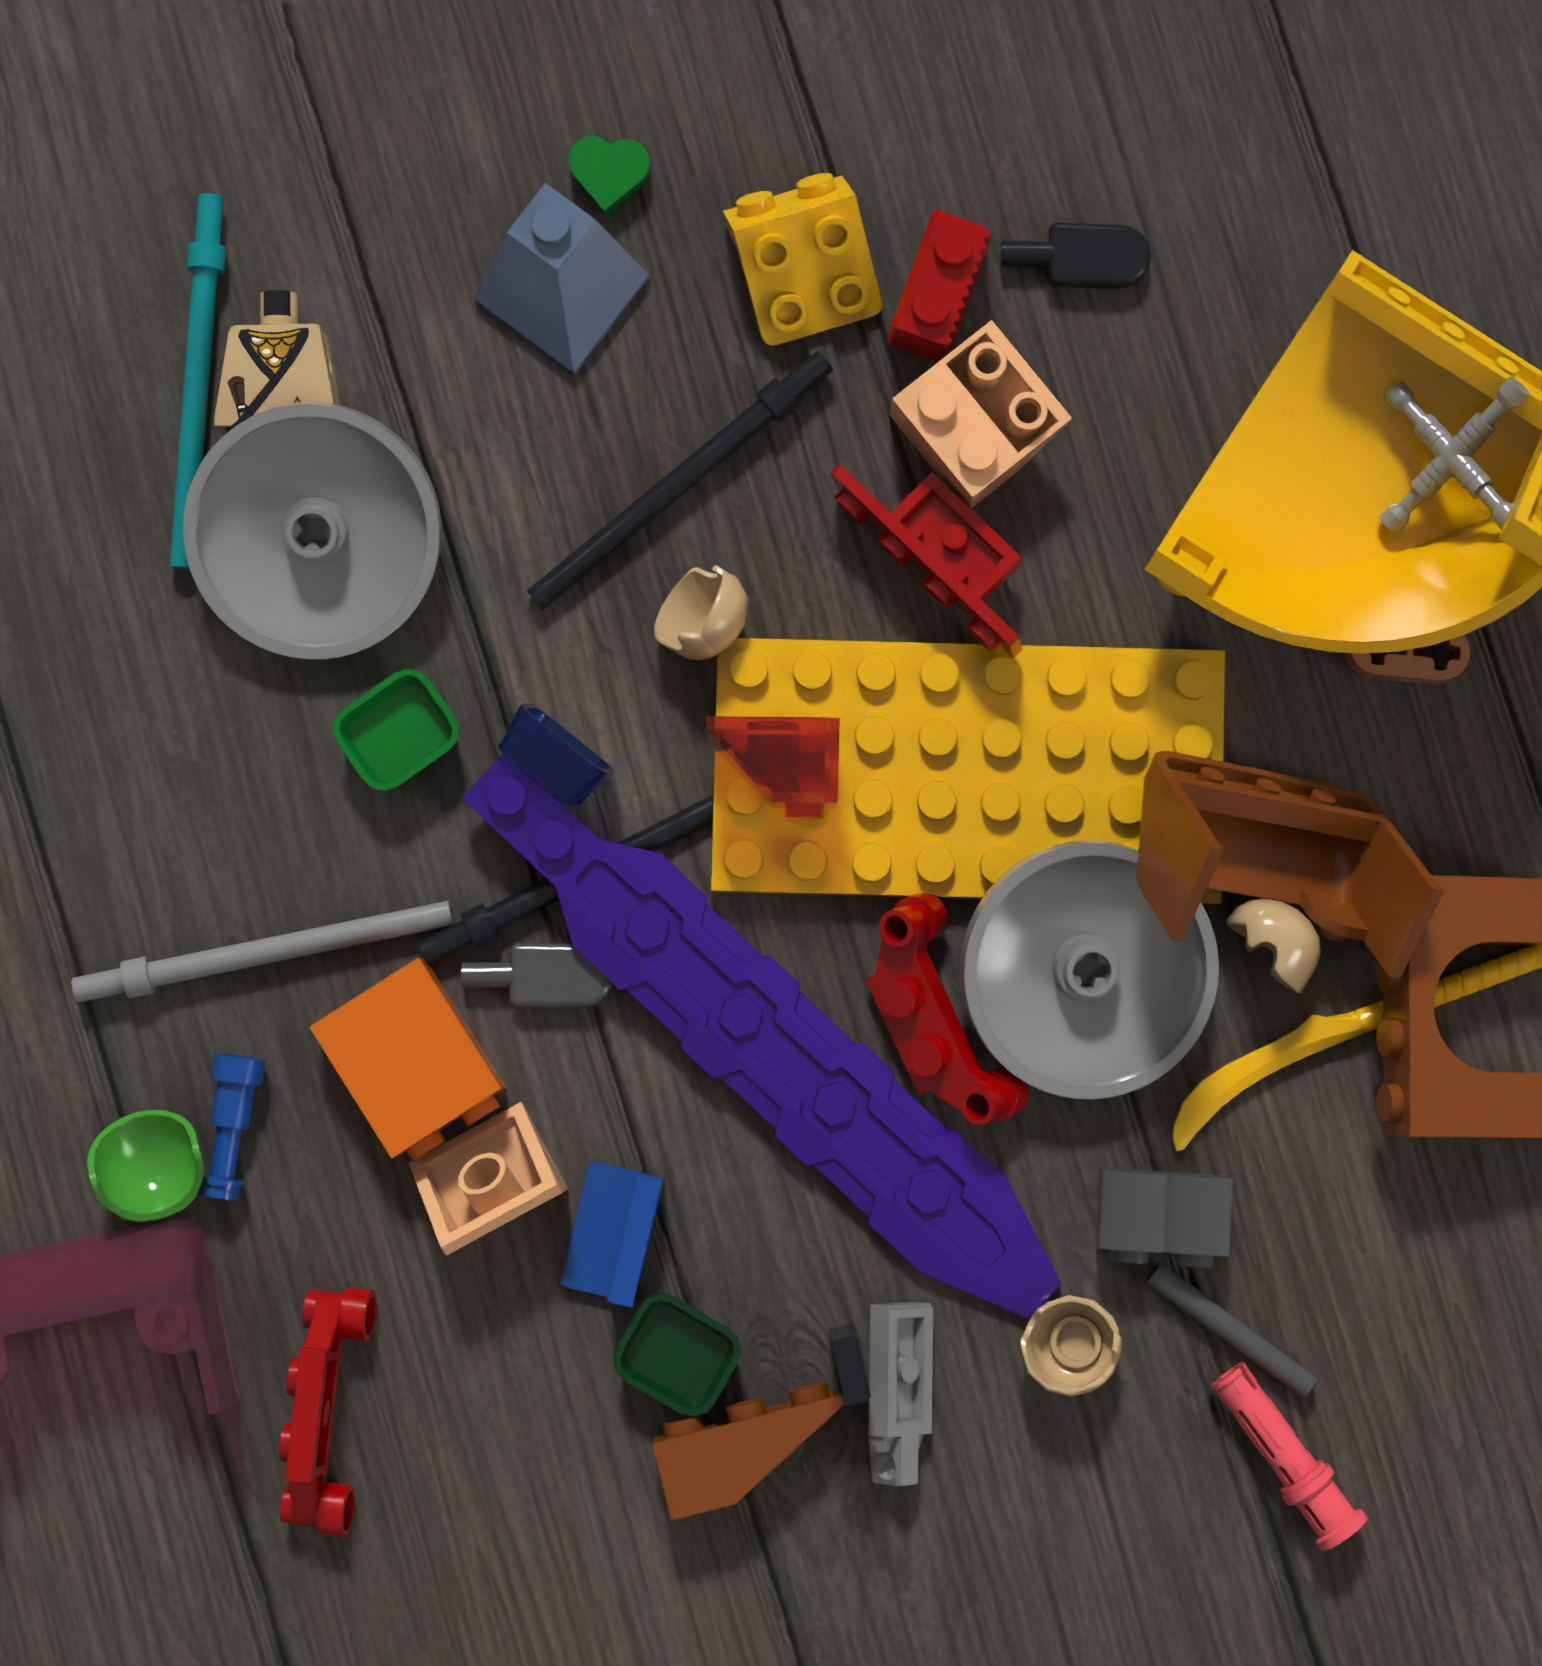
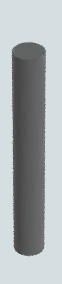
(1231, 1330)

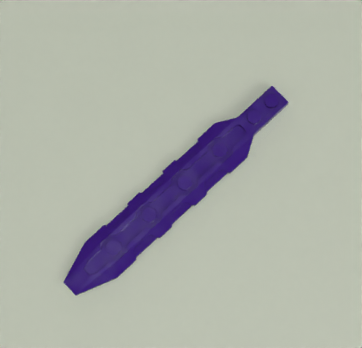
(777, 1050)

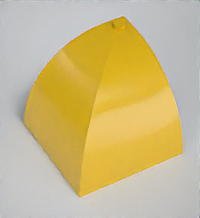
(1292, 504)

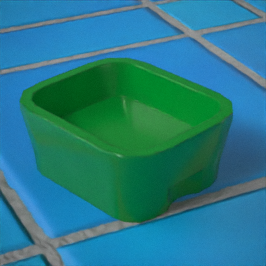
(396, 730)

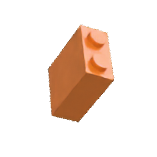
(409, 1060)

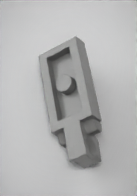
(899, 1389)

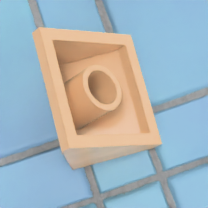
(486, 1178)

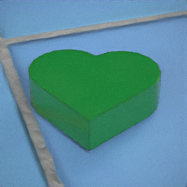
(608, 170)

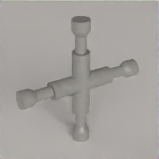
(1451, 453)

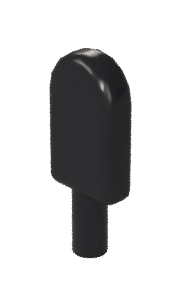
(1084, 255)

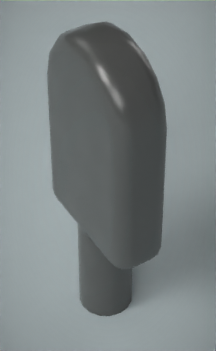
(541, 977)

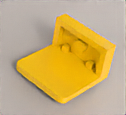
(804, 258)

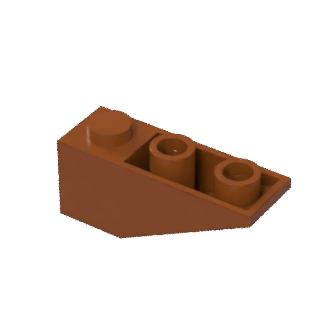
(725, 1458)

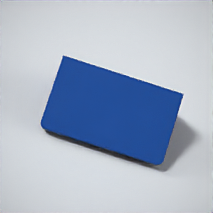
(612, 1232)

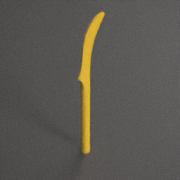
(1324, 1032)

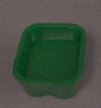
(677, 1355)

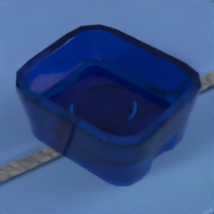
(553, 756)

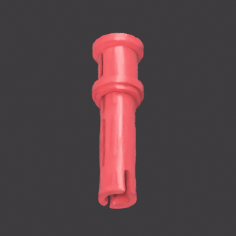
(1304, 1480)

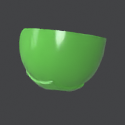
(146, 1165)

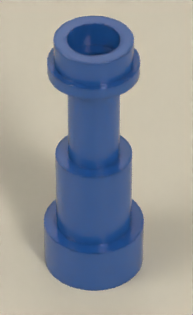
(230, 1114)

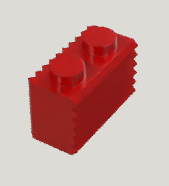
(939, 286)

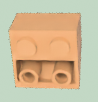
(978, 414)

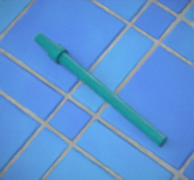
(205, 262)

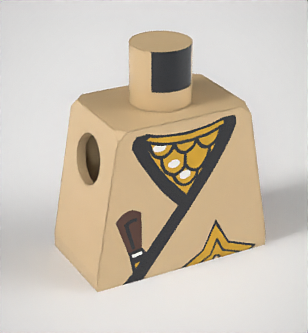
(273, 363)

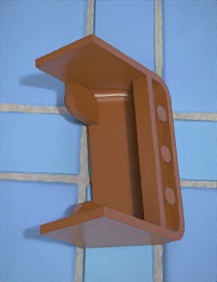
(1284, 843)

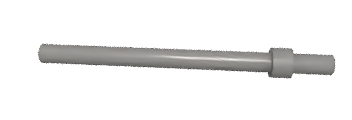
(140, 976)

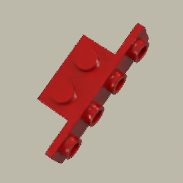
(948, 544)

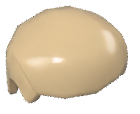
(702, 614)
(1285, 933)
(1071, 1345)

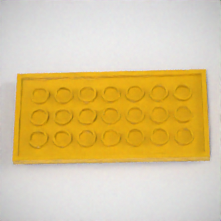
(955, 758)

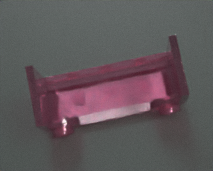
(152, 1267)

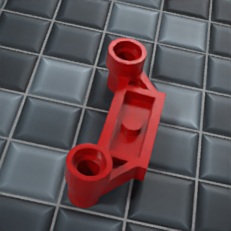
(925, 1020)
(313, 1384)

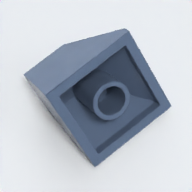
(560, 279)

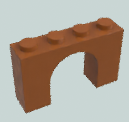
(1424, 1083)

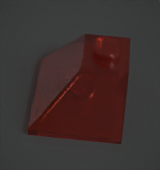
(783, 759)

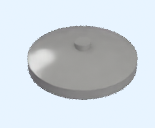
(312, 530)
(1080, 976)

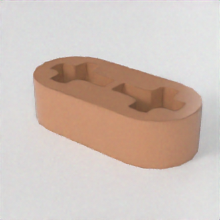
(1413, 668)

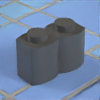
(1164, 1215)

